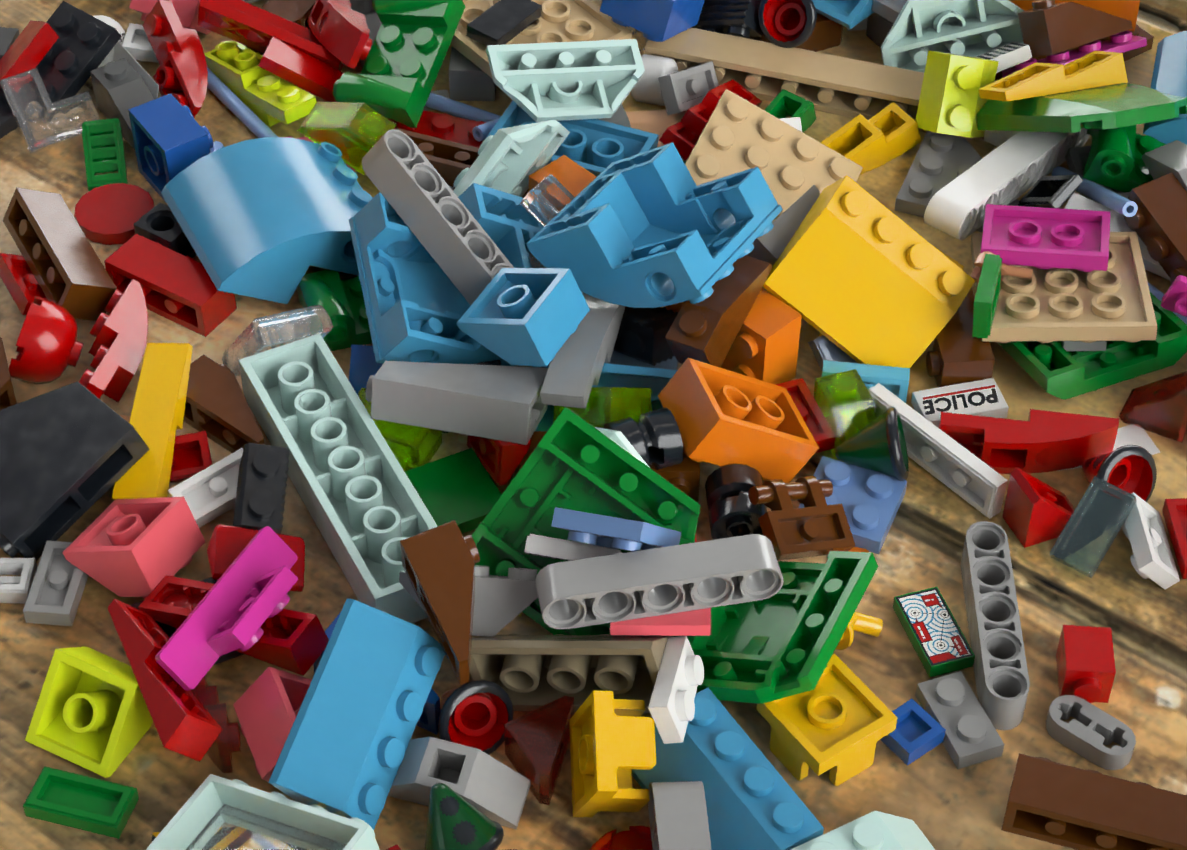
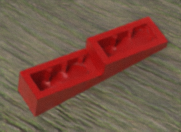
(289, 638)
(176, 713)

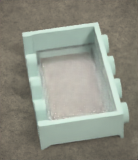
(241, 817)

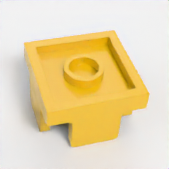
(828, 726)
(604, 747)

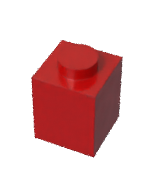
(1086, 662)

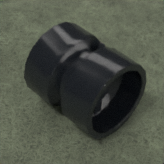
(653, 437)
(728, 501)

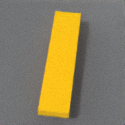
(1043, 79)
(156, 417)

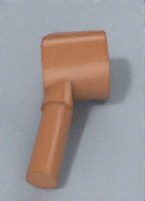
(1006, 269)

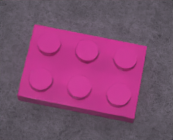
(1047, 237)

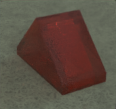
(1159, 407)
(539, 743)

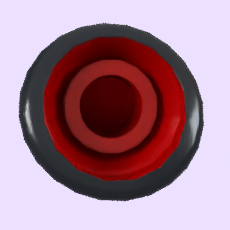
(787, 21)
(1126, 468)
(475, 715)

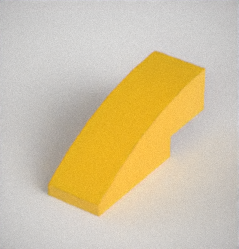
(877, 139)

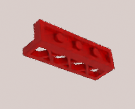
(257, 26)

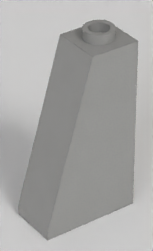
(460, 398)

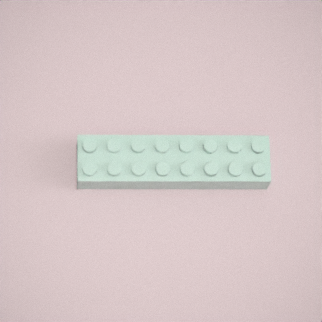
(339, 467)

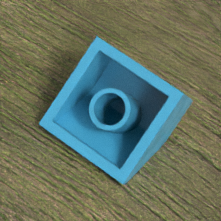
(526, 314)

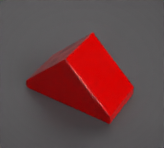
(1035, 509)

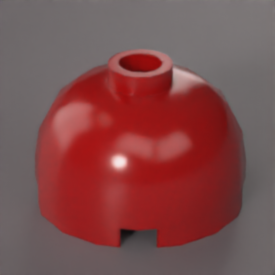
(45, 343)

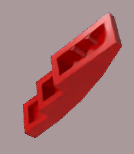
(688, 130)

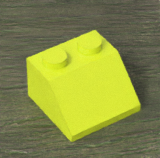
(951, 93)
(89, 710)

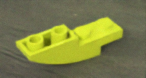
(262, 91)

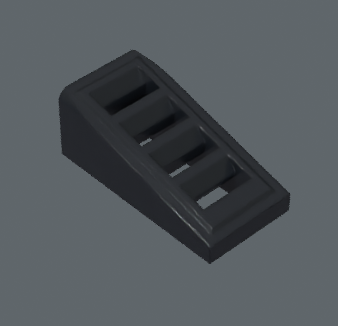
(1051, 191)

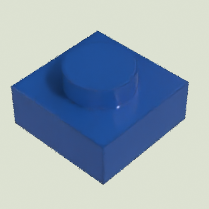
(914, 733)

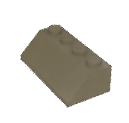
(559, 665)

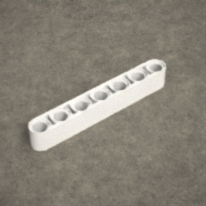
(998, 179)

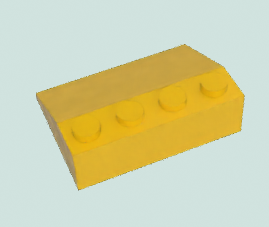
(867, 278)

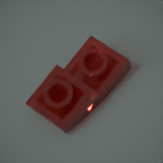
(229, 738)

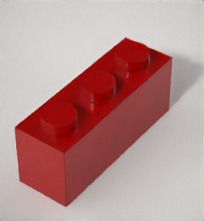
(171, 284)

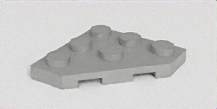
(934, 166)

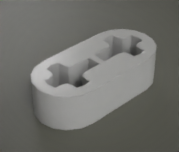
(1090, 732)

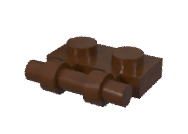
(802, 530)

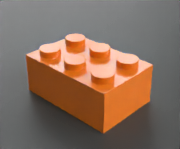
(738, 421)

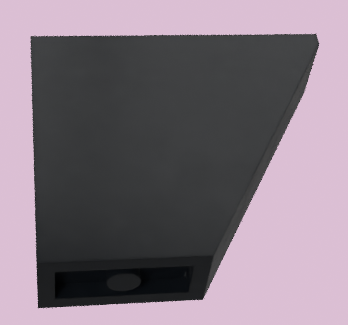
(57, 463)

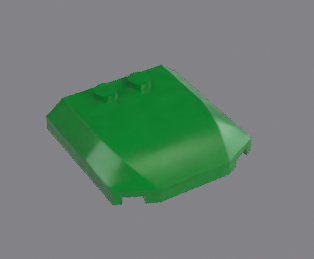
(1087, 108)
(1080, 372)
(579, 472)
(784, 641)

